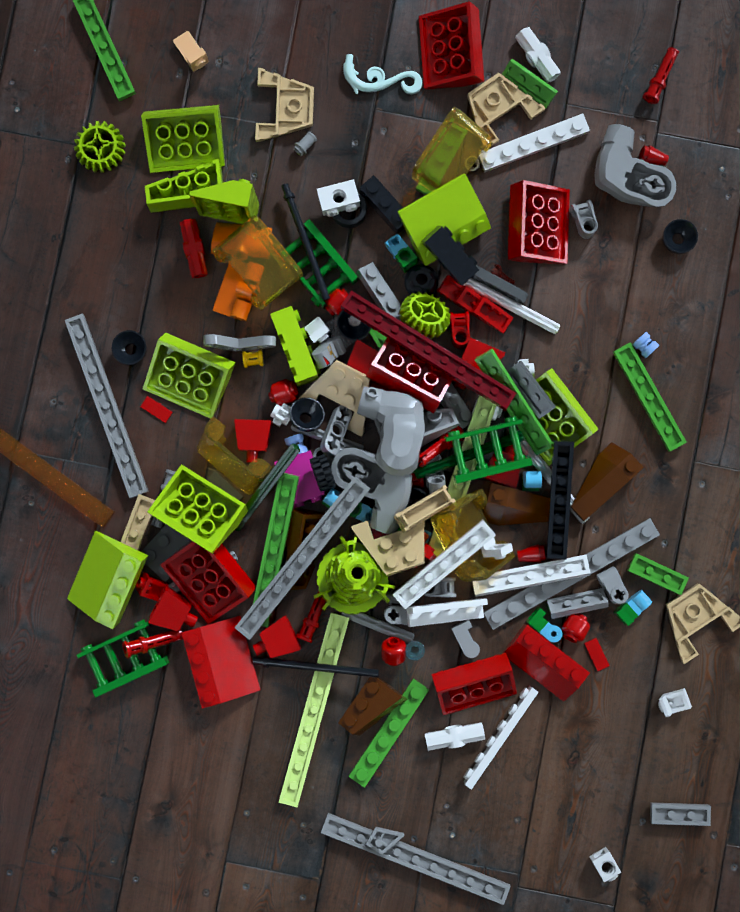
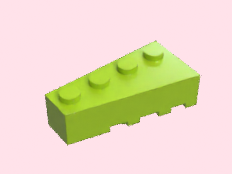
(174, 192)
(294, 346)

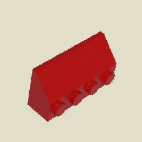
(545, 663)
(474, 683)

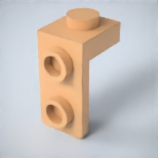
(192, 53)

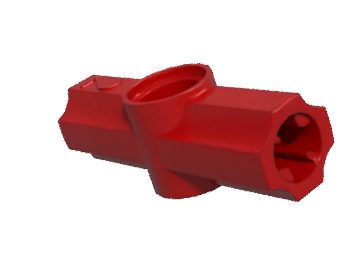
(193, 248)

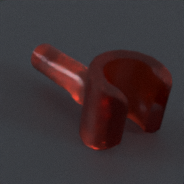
(500, 274)

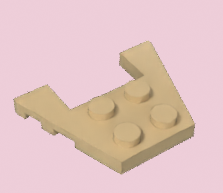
(497, 98)
(293, 106)
(344, 387)
(394, 551)
(692, 612)

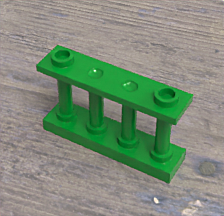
(335, 261)
(482, 468)
(121, 677)

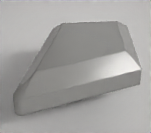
(383, 839)

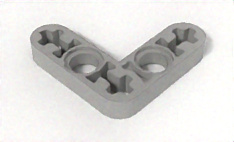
(242, 344)
(329, 434)

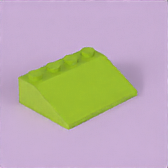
(183, 138)
(227, 201)
(449, 206)
(188, 375)
(567, 419)
(198, 509)
(106, 579)

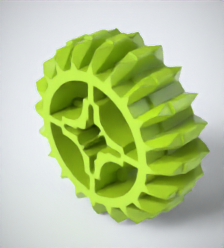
(114, 147)
(425, 314)

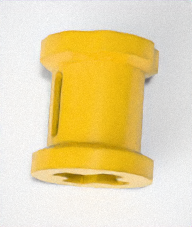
(259, 361)

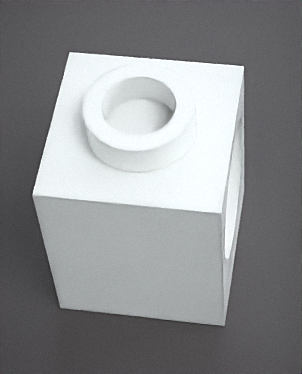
(599, 859)

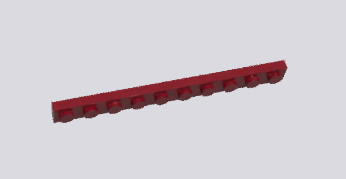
(428, 350)

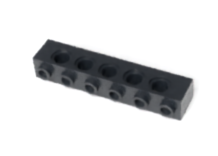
(560, 499)

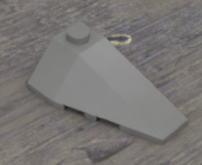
(435, 424)

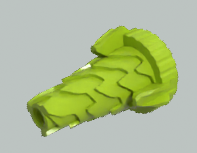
(344, 591)

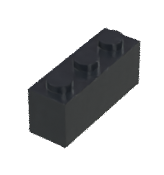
(383, 203)
(450, 254)

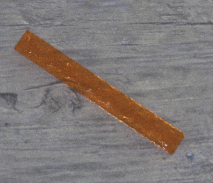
(54, 479)

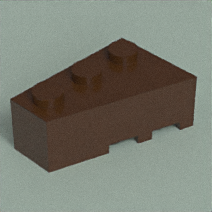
(370, 705)

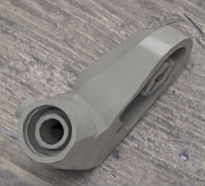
(628, 177)
(400, 430)
(388, 490)

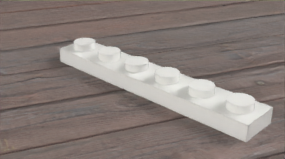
(534, 142)
(444, 564)
(533, 575)
(494, 743)

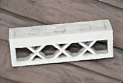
(445, 612)

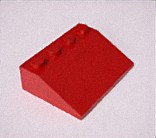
(451, 47)
(538, 223)
(409, 374)
(209, 580)
(220, 662)

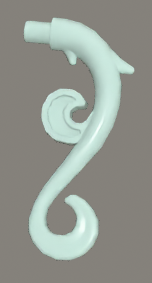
(376, 72)

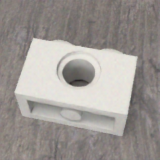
(346, 190)

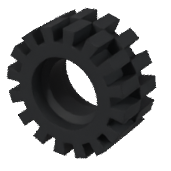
(322, 473)

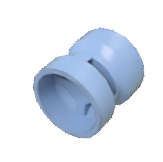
(645, 345)
(295, 439)

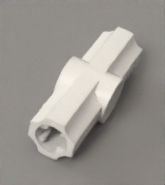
(538, 55)
(455, 736)

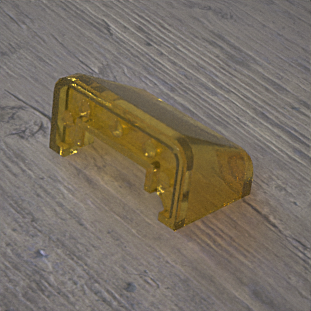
(451, 151)
(259, 261)
(211, 448)
(456, 521)

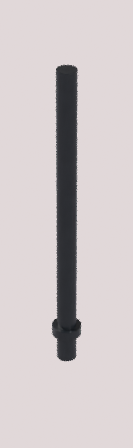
(289, 197)
(267, 661)

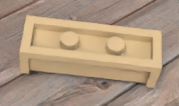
(424, 509)
(138, 522)

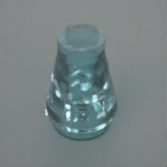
(417, 655)

